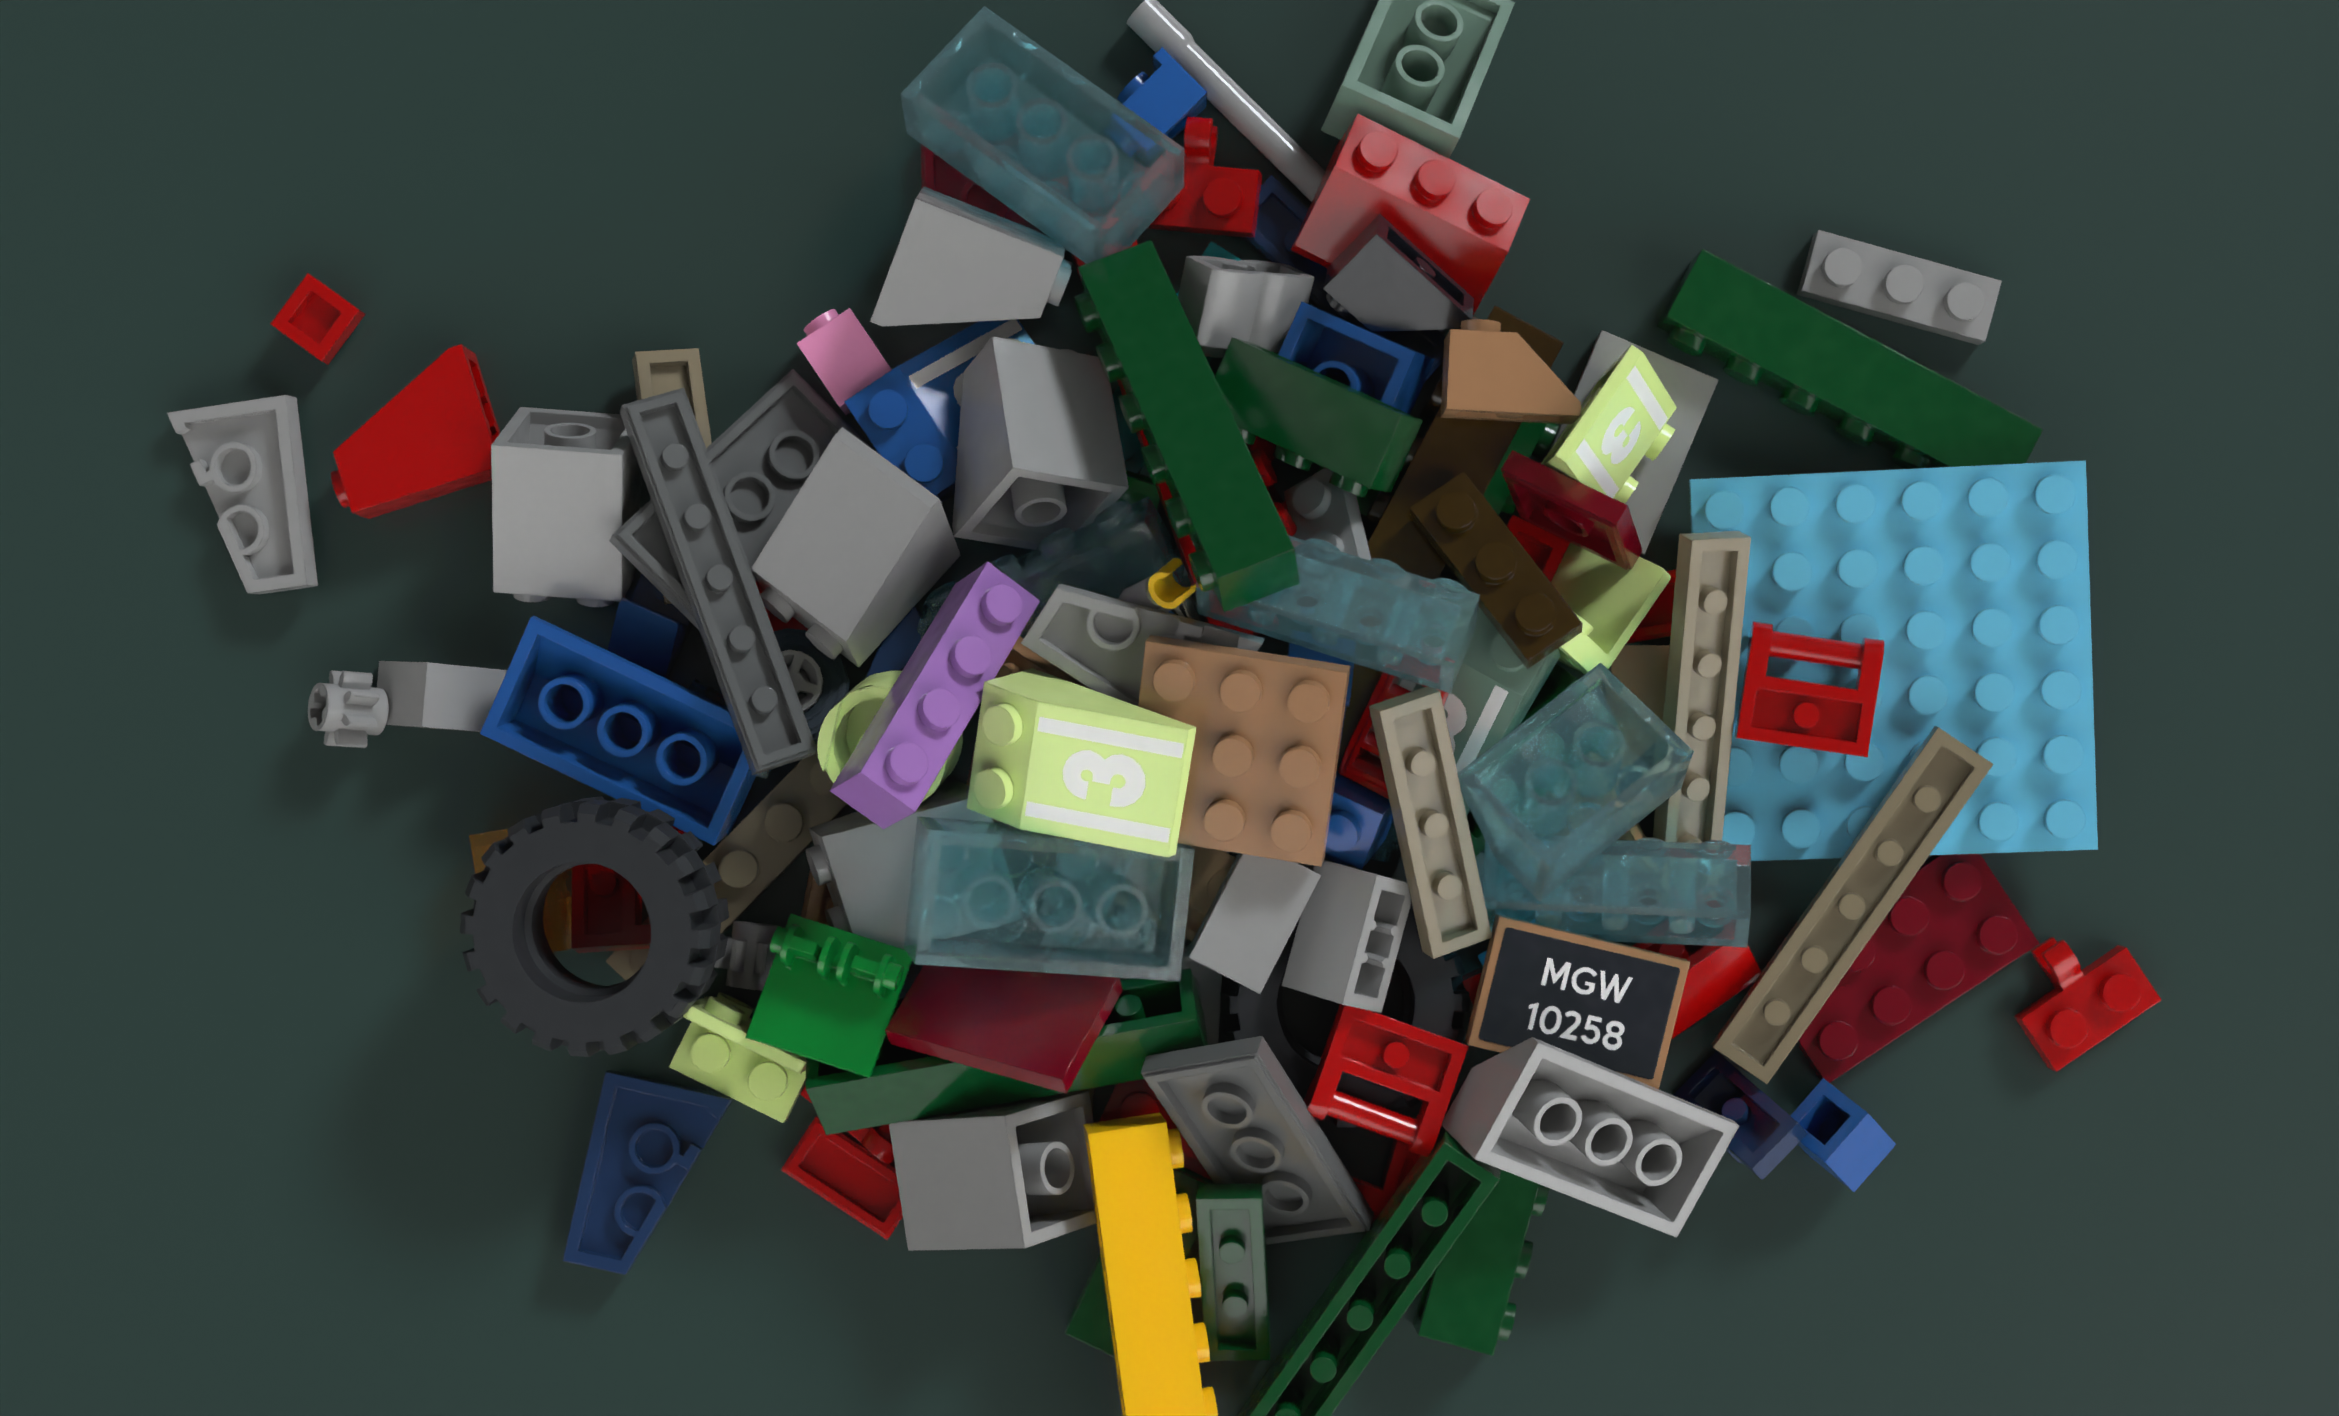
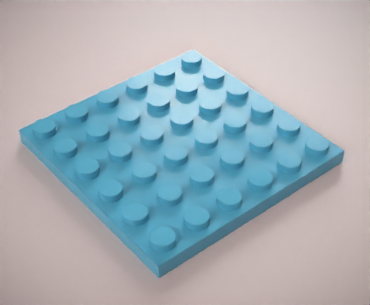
(1983, 634)

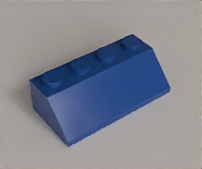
(621, 730)

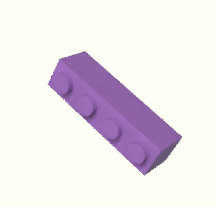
(935, 696)

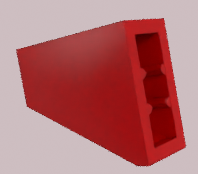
(421, 442)

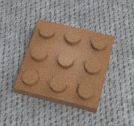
(1260, 744)

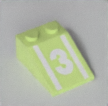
(1616, 428)
(1079, 764)

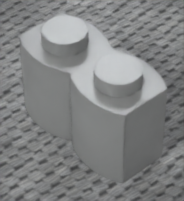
(1241, 301)

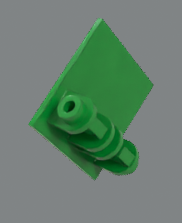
(829, 995)

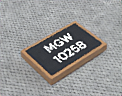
(1578, 995)

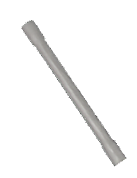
(1161, 30)

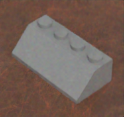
(1589, 1133)

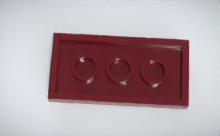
(1930, 949)

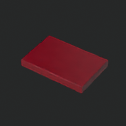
(1006, 1020)

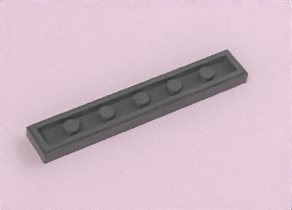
(718, 581)

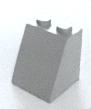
(968, 267)
(1034, 444)
(556, 501)
(854, 551)
(872, 866)
(995, 1174)

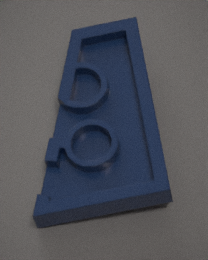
(634, 1165)

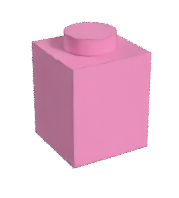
(842, 354)

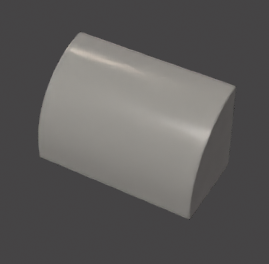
(1252, 918)
(1349, 937)

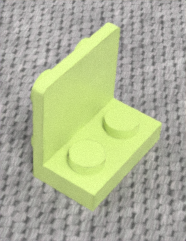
(1606, 602)
(728, 1062)

